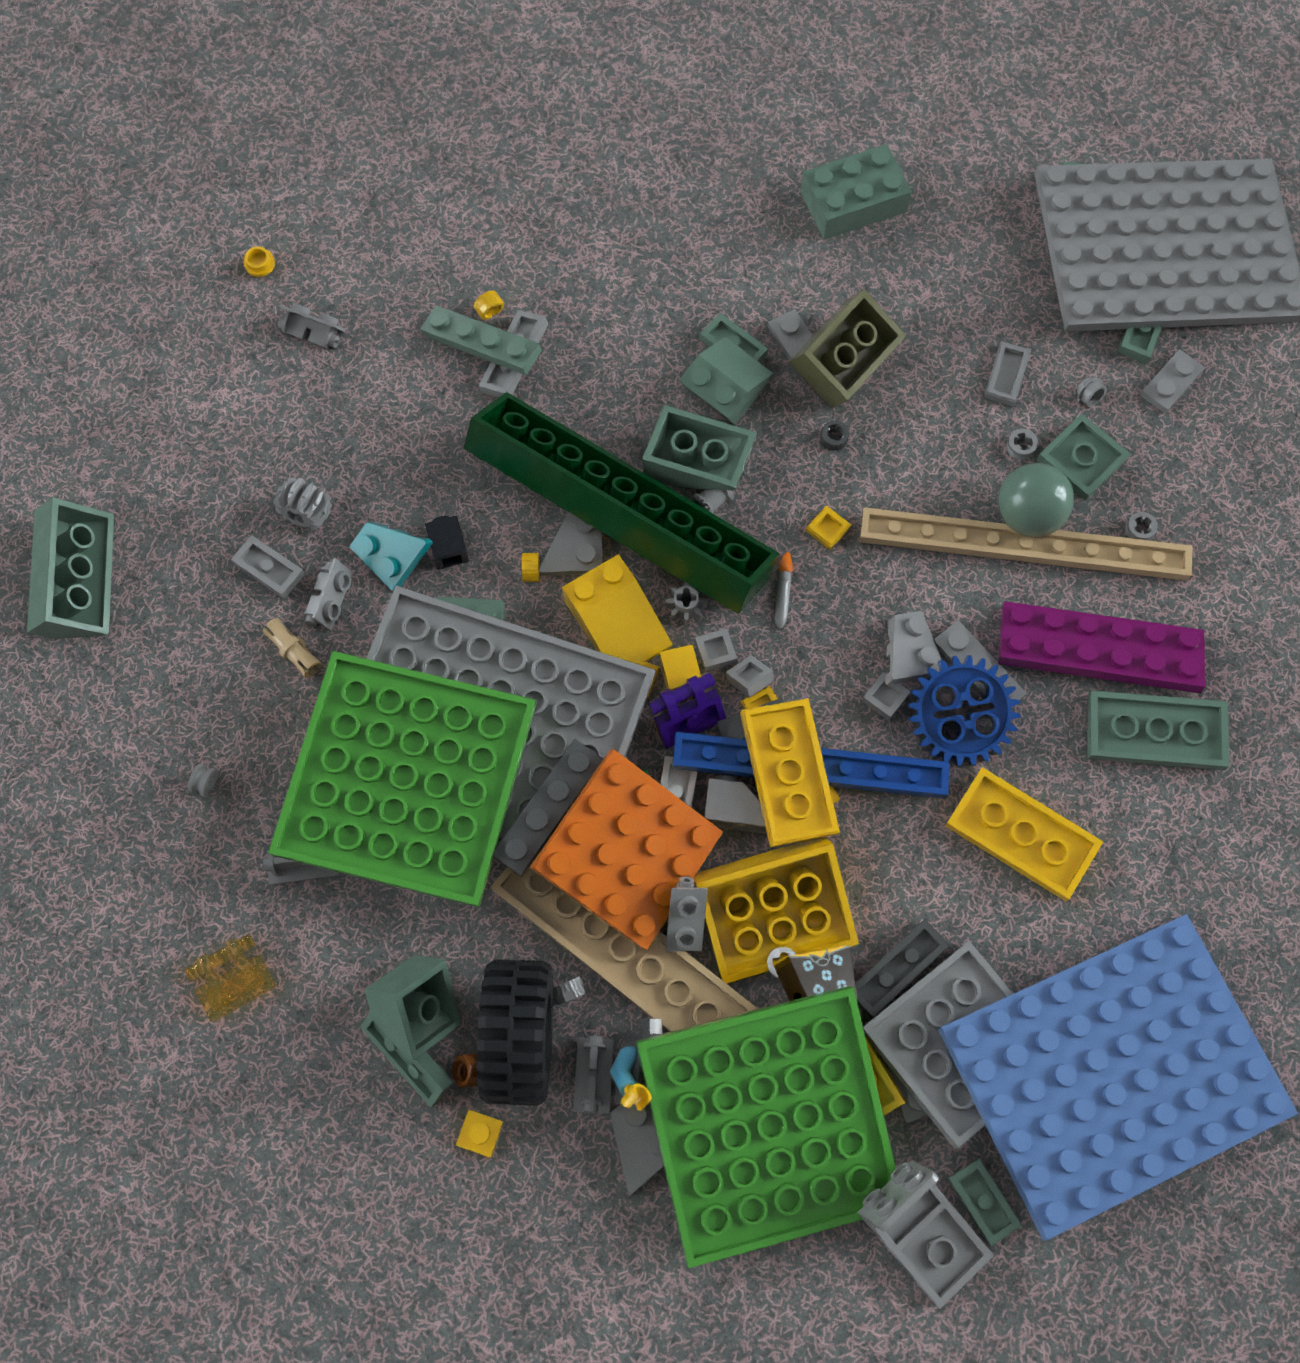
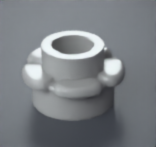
(1091, 387)

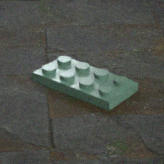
(1158, 730)

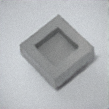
(715, 650)
(750, 676)
(885, 698)

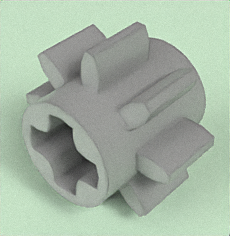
(681, 611)

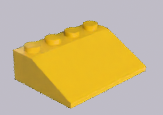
(775, 901)

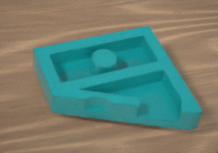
(389, 552)

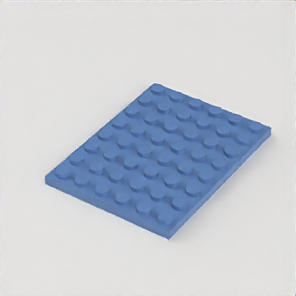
(1116, 1075)

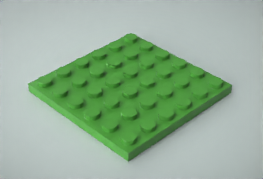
(404, 778)
(767, 1124)

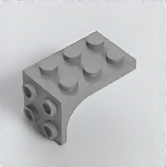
(925, 1232)

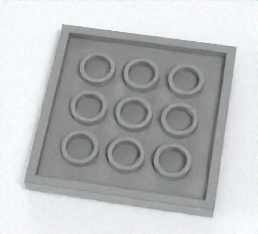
(914, 1050)

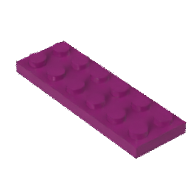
(1102, 647)

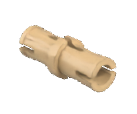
(292, 648)

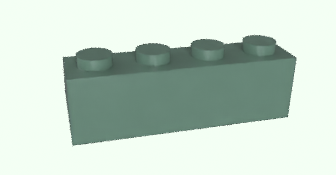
(70, 571)

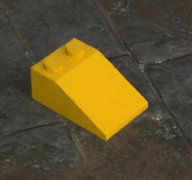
(616, 613)

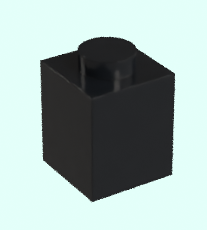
(448, 542)

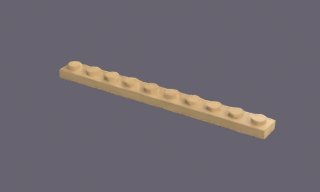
(1002, 542)

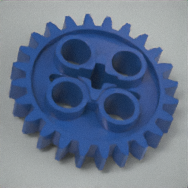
(968, 740)

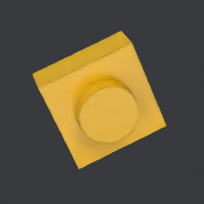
(479, 1133)

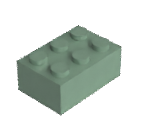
(855, 191)

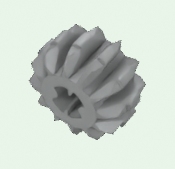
(302, 503)

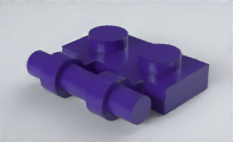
(691, 716)

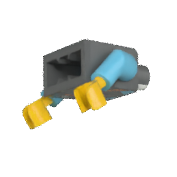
(628, 1072)

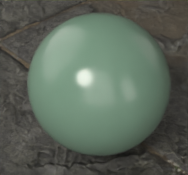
(1036, 499)

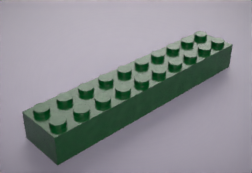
(621, 501)

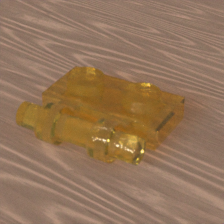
(236, 987)

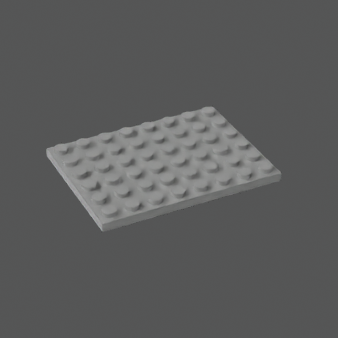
(1169, 244)
(575, 688)

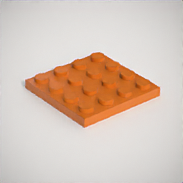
(626, 848)

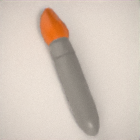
(783, 590)

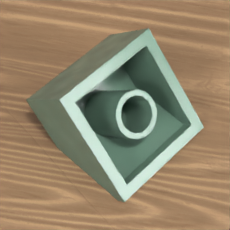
(726, 379)
(415, 1004)

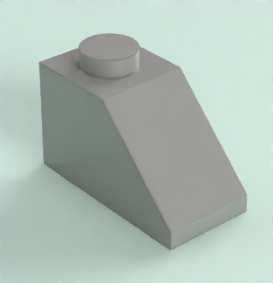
(733, 806)

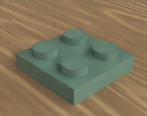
(1084, 456)

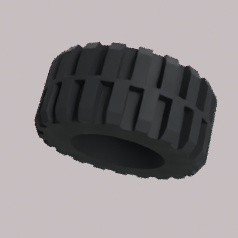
(515, 1032)

